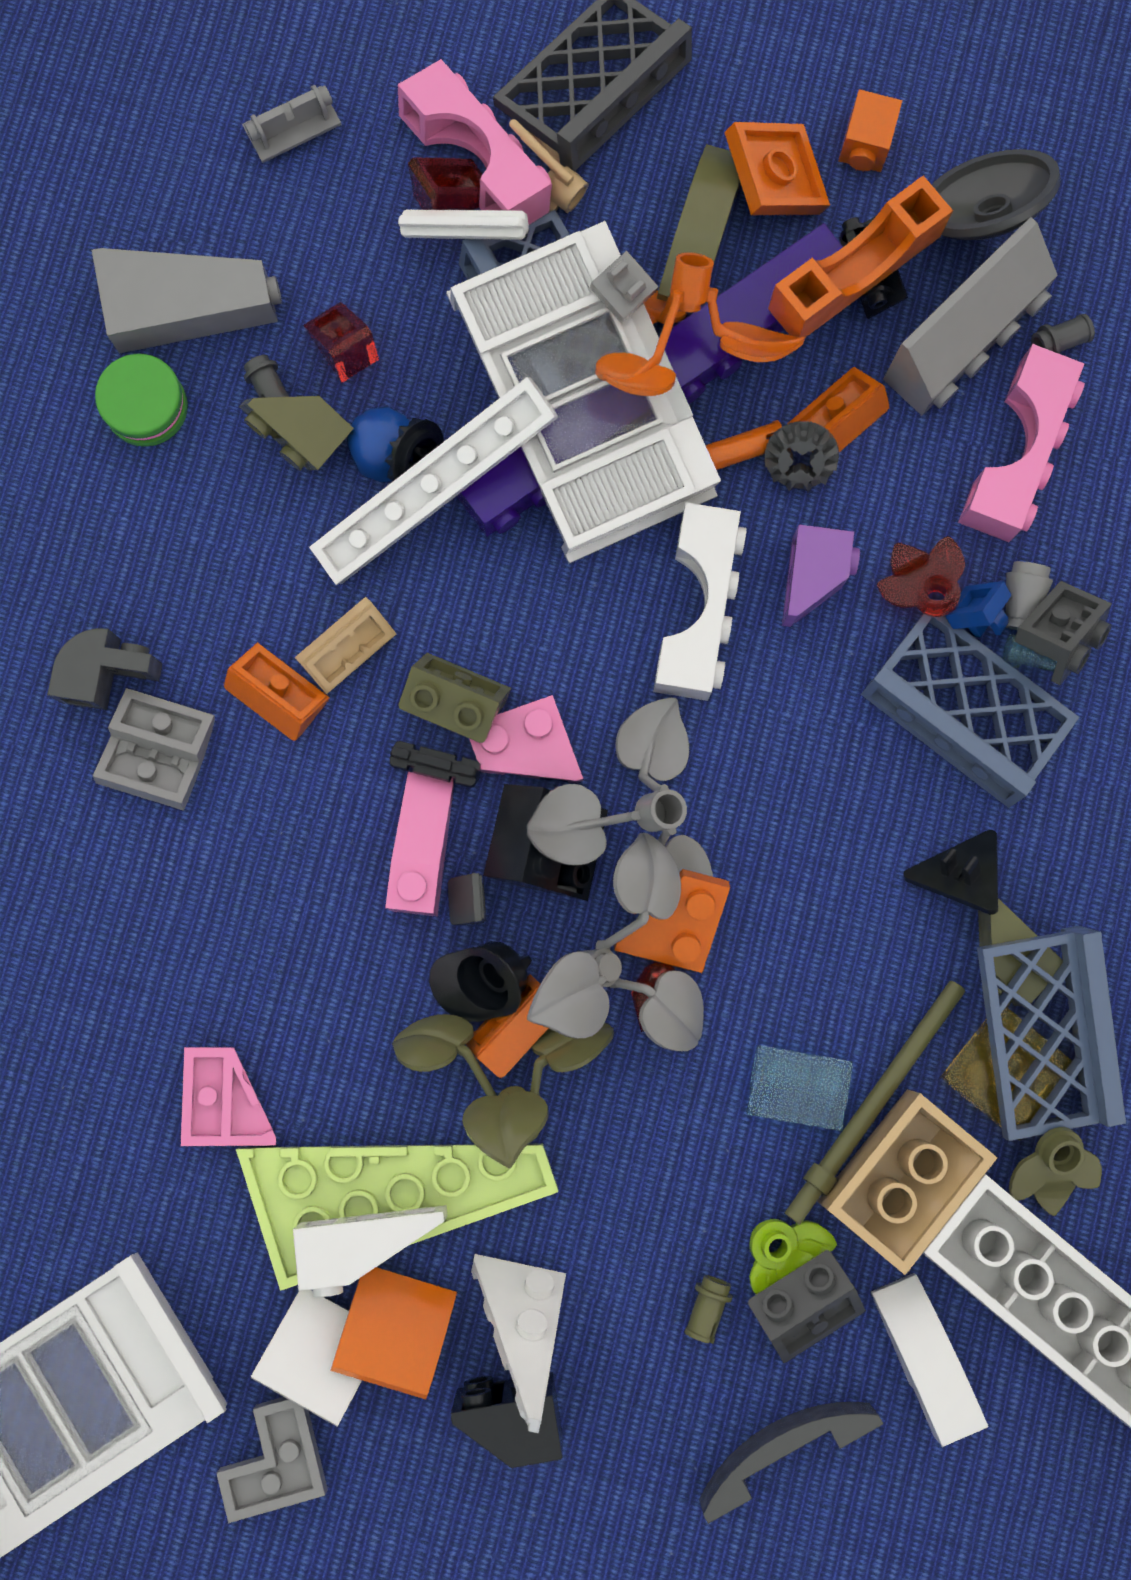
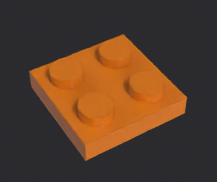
(777, 168)

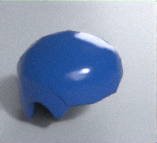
(371, 440)

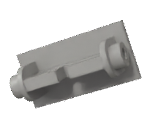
(292, 123)

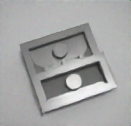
(154, 749)

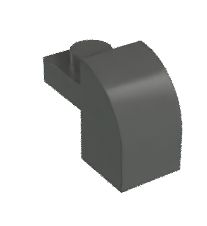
(88, 663)

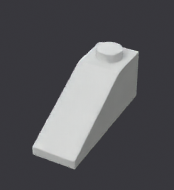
(346, 1248)

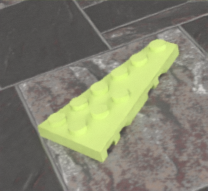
(350, 1181)

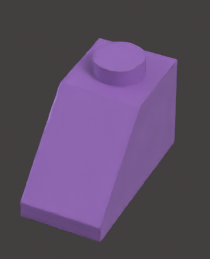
(817, 569)

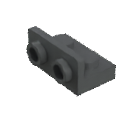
(1066, 628)
(806, 1305)

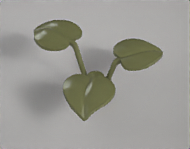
(505, 1122)

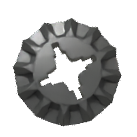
(801, 437)

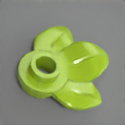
(798, 1246)

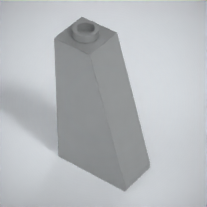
(180, 297)

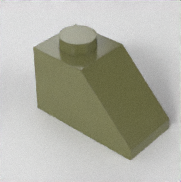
(1007, 927)

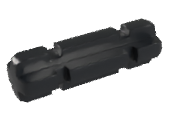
(435, 764)

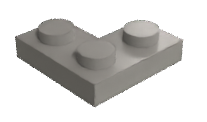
(286, 1471)

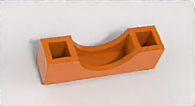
(893, 237)

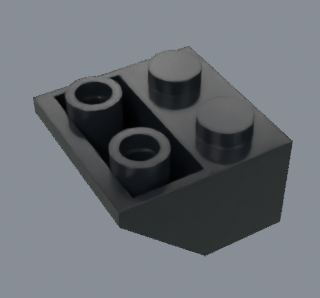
(518, 862)
(492, 1419)

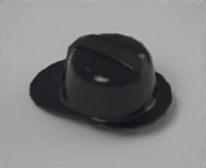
(480, 981)

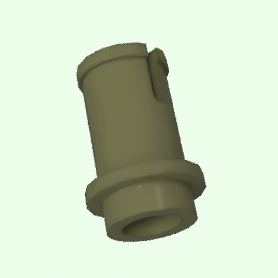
(708, 1308)

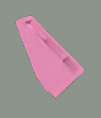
(420, 846)

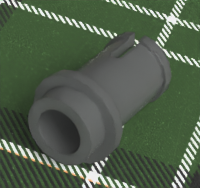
(1065, 335)
(264, 378)

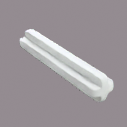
(464, 224)

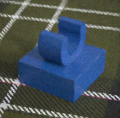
(981, 607)

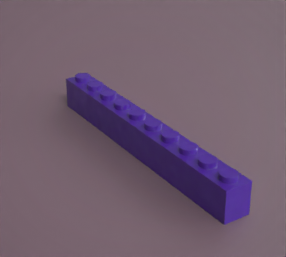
(695, 358)

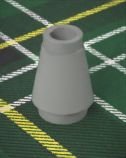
(1029, 587)

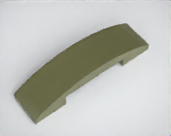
(704, 211)

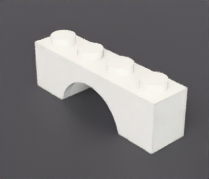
(707, 548)

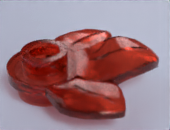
(919, 574)

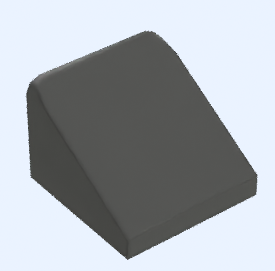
(467, 899)

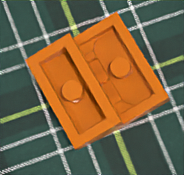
(394, 1332)

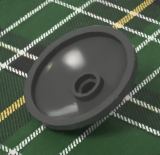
(997, 192)

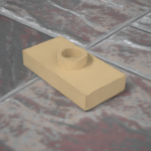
(345, 645)

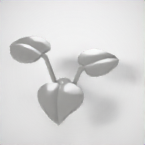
(650, 740)
(573, 992)

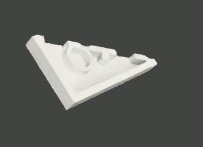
(525, 1312)

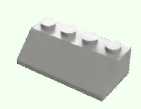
(973, 320)

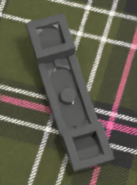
(727, 1486)

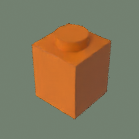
(870, 131)

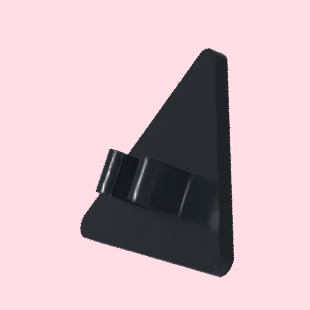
(963, 873)

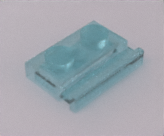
(799, 1087)

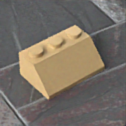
(907, 1180)

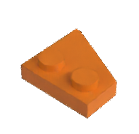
(689, 932)

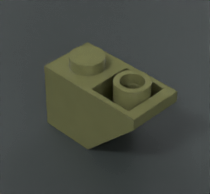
(300, 424)

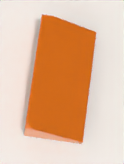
(847, 406)
(275, 691)
(506, 1039)

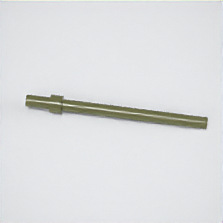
(821, 1176)

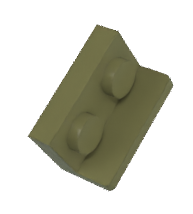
(453, 697)

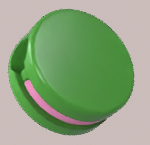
(141, 400)

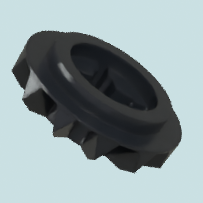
(413, 441)

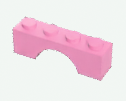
(444, 111)
(1040, 396)

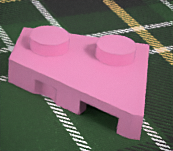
(529, 744)
(220, 1101)

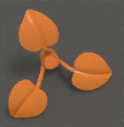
(688, 292)

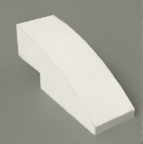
(929, 1360)

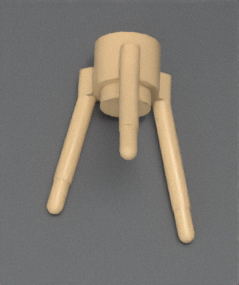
(567, 185)

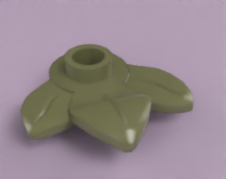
(1055, 1170)

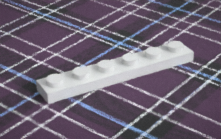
(434, 480)

